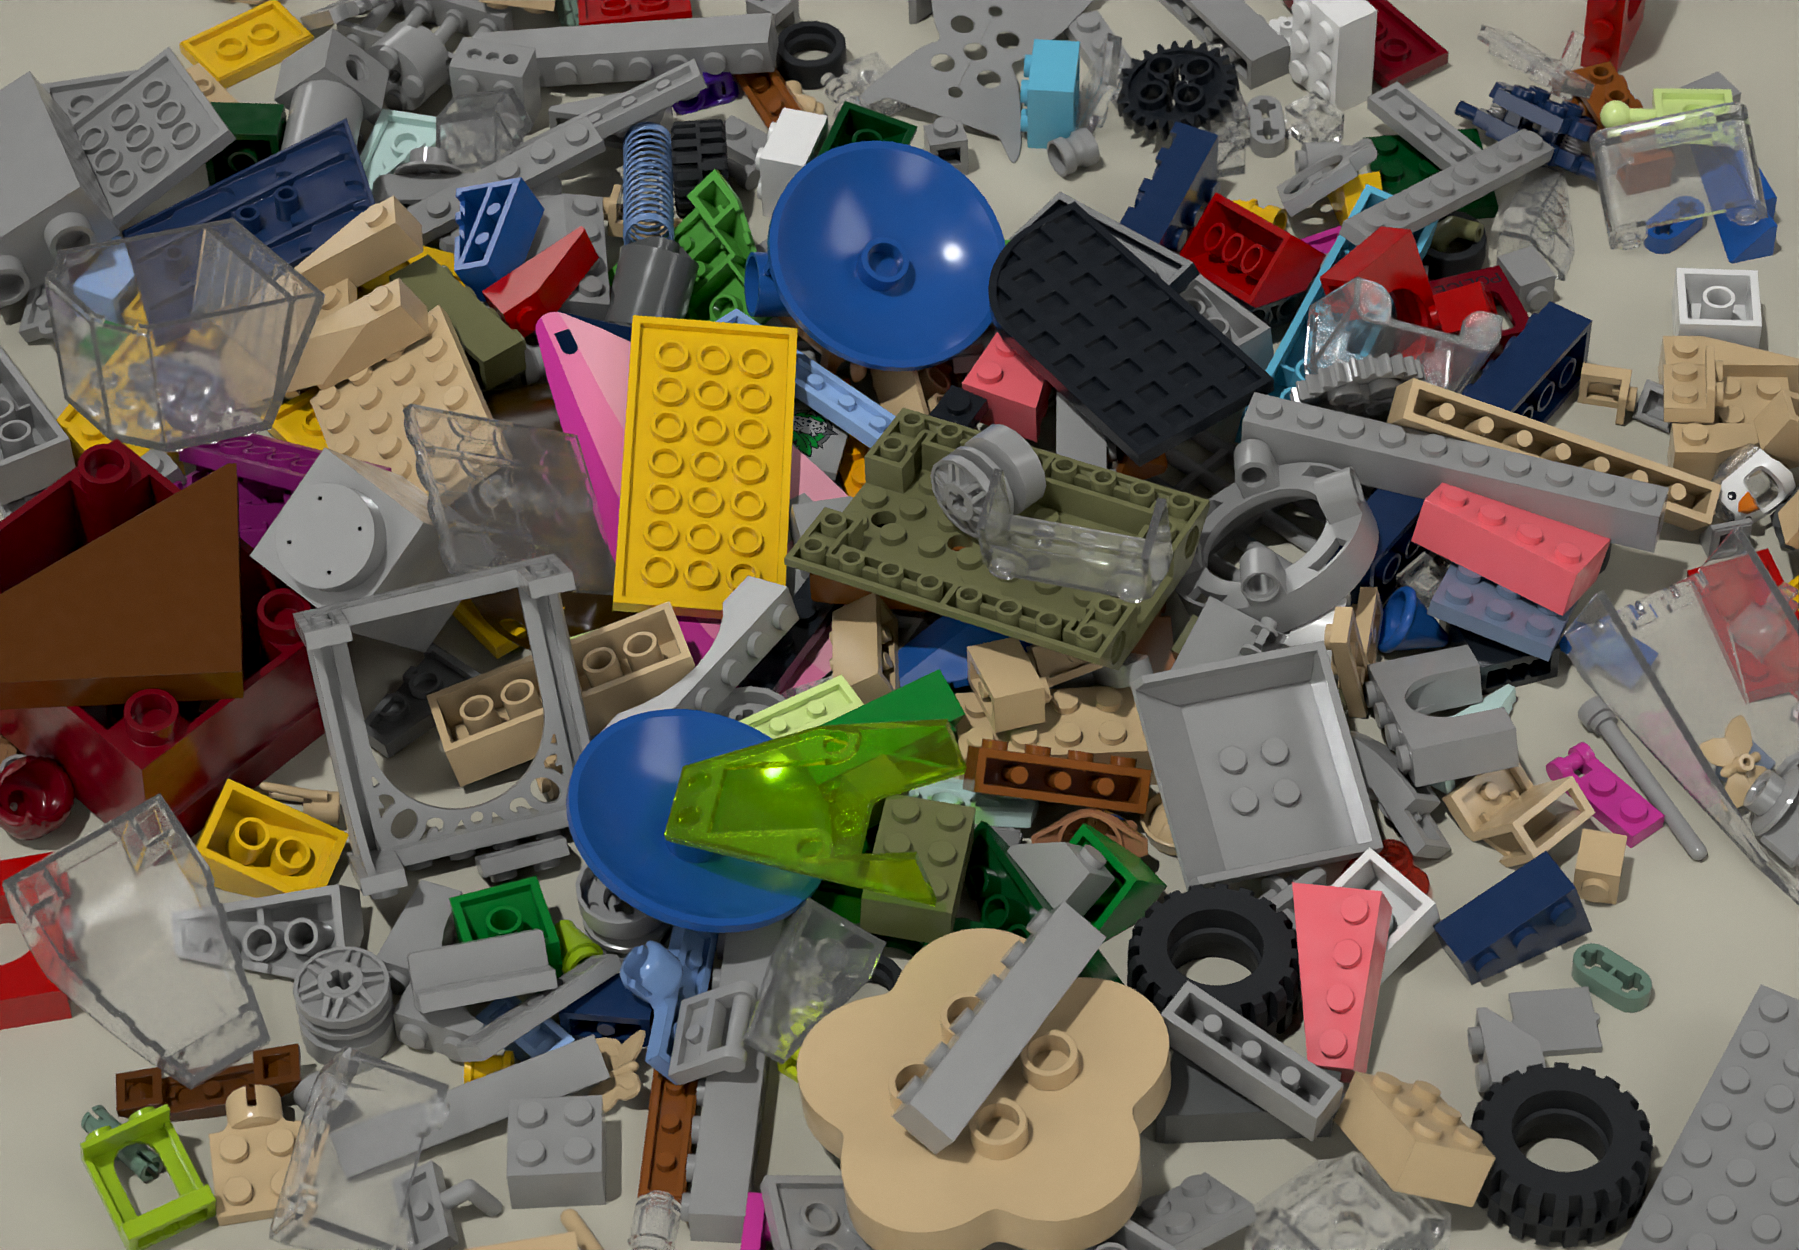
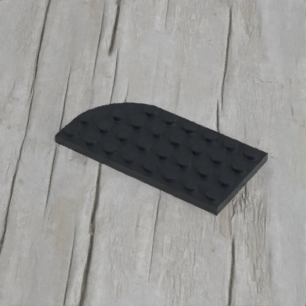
(1116, 336)

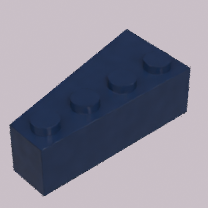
(1178, 190)

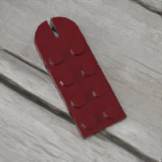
(1401, 47)

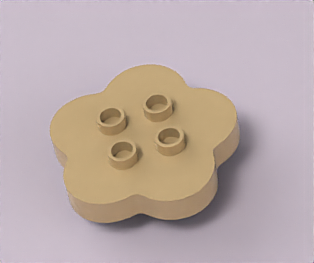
(1046, 1152)

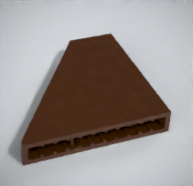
(134, 609)

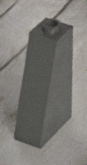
(1211, 1111)

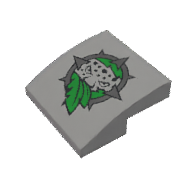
(818, 439)

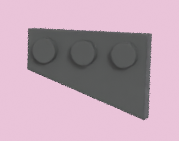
(407, 713)

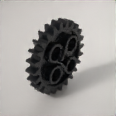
(1202, 94)

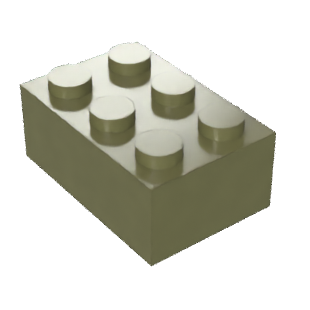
(944, 841)

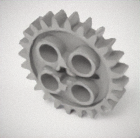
(1358, 385)

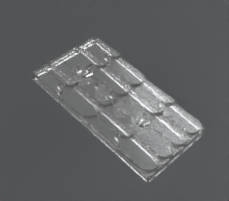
(508, 495)

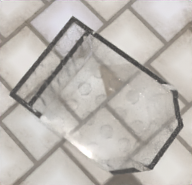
(179, 333)

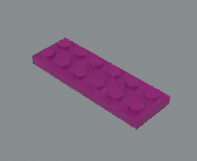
(258, 460)

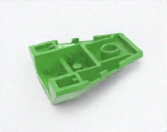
(720, 241)

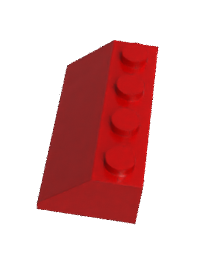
(1249, 254)

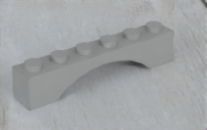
(751, 625)

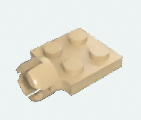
(251, 1156)

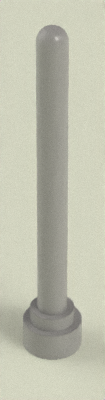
(1602, 720)

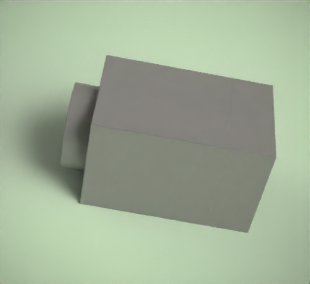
(357, 536)

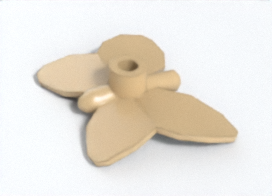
(1734, 758)
(621, 1068)

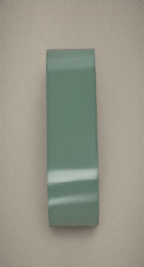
(1611, 977)

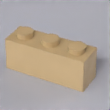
(866, 647)

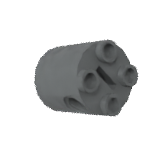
(652, 280)

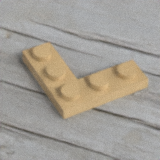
(1354, 645)

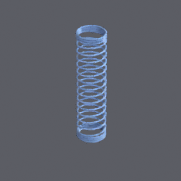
(630, 161)

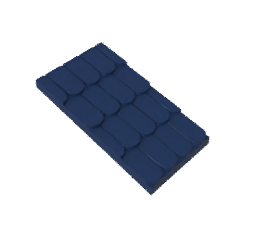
(285, 200)

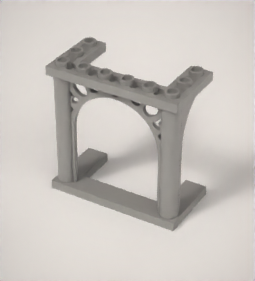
(376, 853)

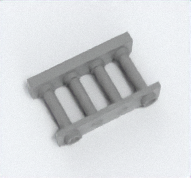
(451, 15)

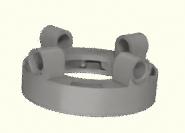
(1266, 588)

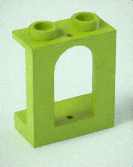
(154, 1129)

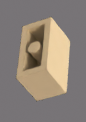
(1007, 684)

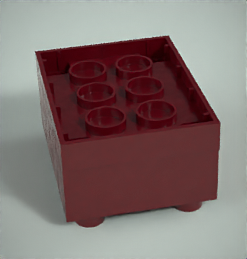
(152, 741)

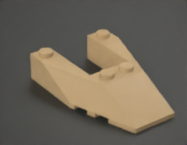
(361, 331)

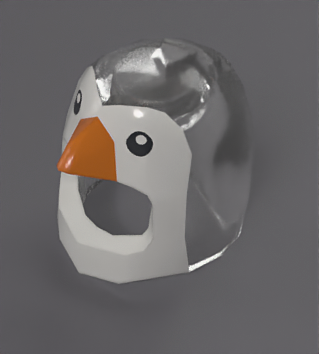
(1747, 489)

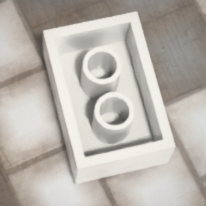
(1334, 49)

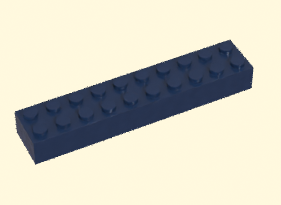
(1528, 379)

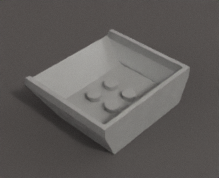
(1255, 765)

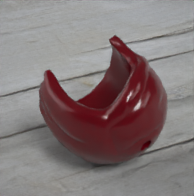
(38, 796)

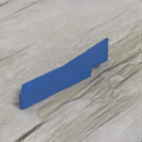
(1750, 241)

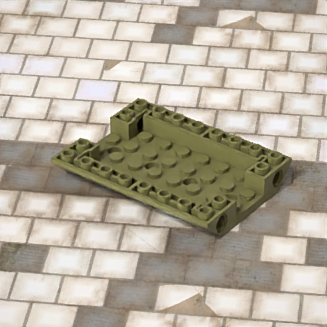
(914, 558)

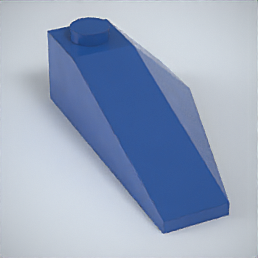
(943, 648)

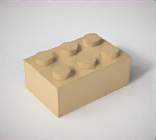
(1414, 1138)

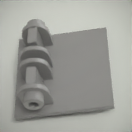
(1227, 634)

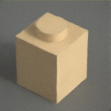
(1599, 866)

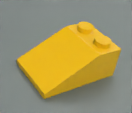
(266, 846)

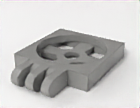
(338, 12)
(1325, 175)

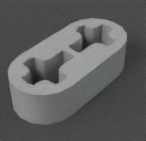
(1270, 126)

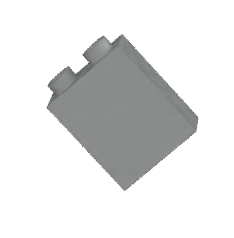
(45, 189)

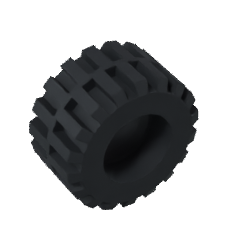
(696, 152)

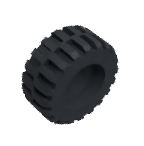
(1221, 926)
(1574, 1108)

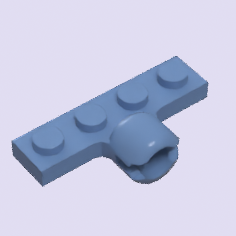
(664, 980)

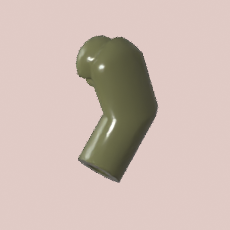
(1455, 227)

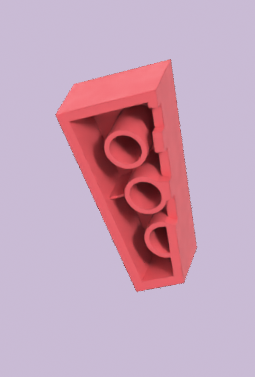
(1012, 388)
(1511, 546)
(1341, 967)

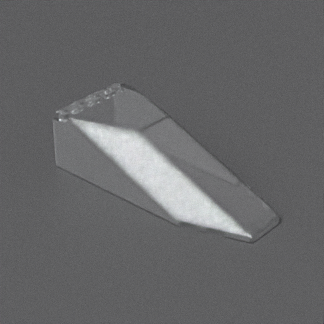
(1691, 665)

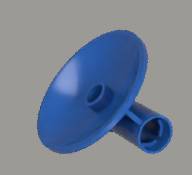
(879, 257)
(620, 815)

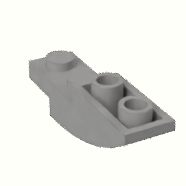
(1399, 799)

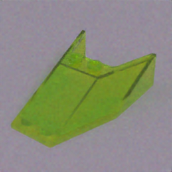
(810, 800)

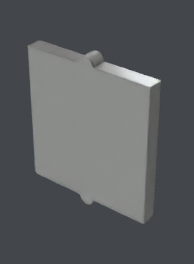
(1559, 1019)

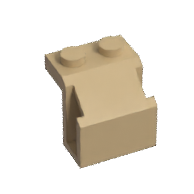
(1512, 813)

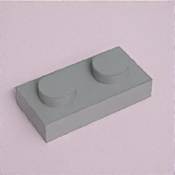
(541, 853)

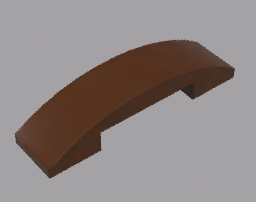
(271, 1067)

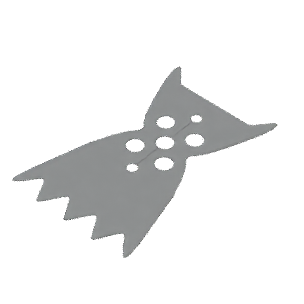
(983, 108)

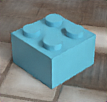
(1050, 92)

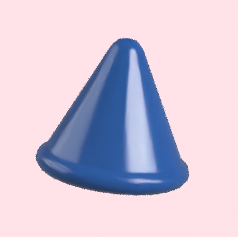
(1408, 625)

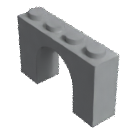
(1431, 746)

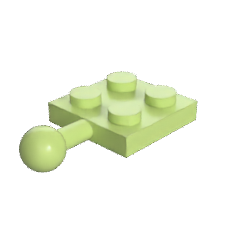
(1664, 102)

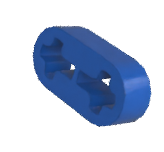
(1661, 243)

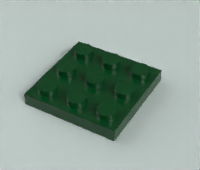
(1405, 166)

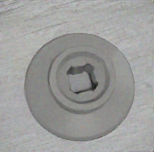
(428, 161)
(1771, 798)

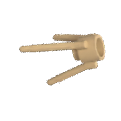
(316, 803)

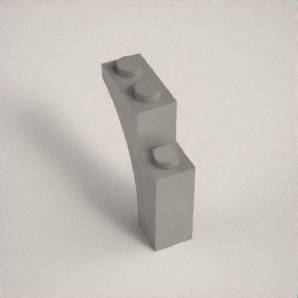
(422, 926)

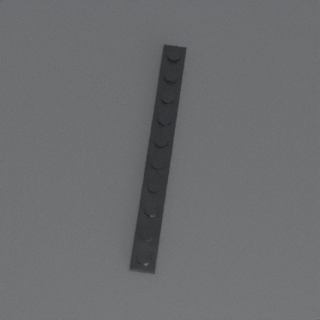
(815, 617)

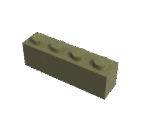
(489, 344)

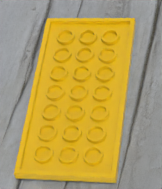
(704, 463)

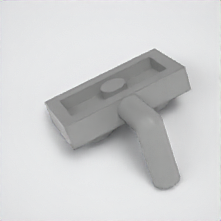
(431, 1205)

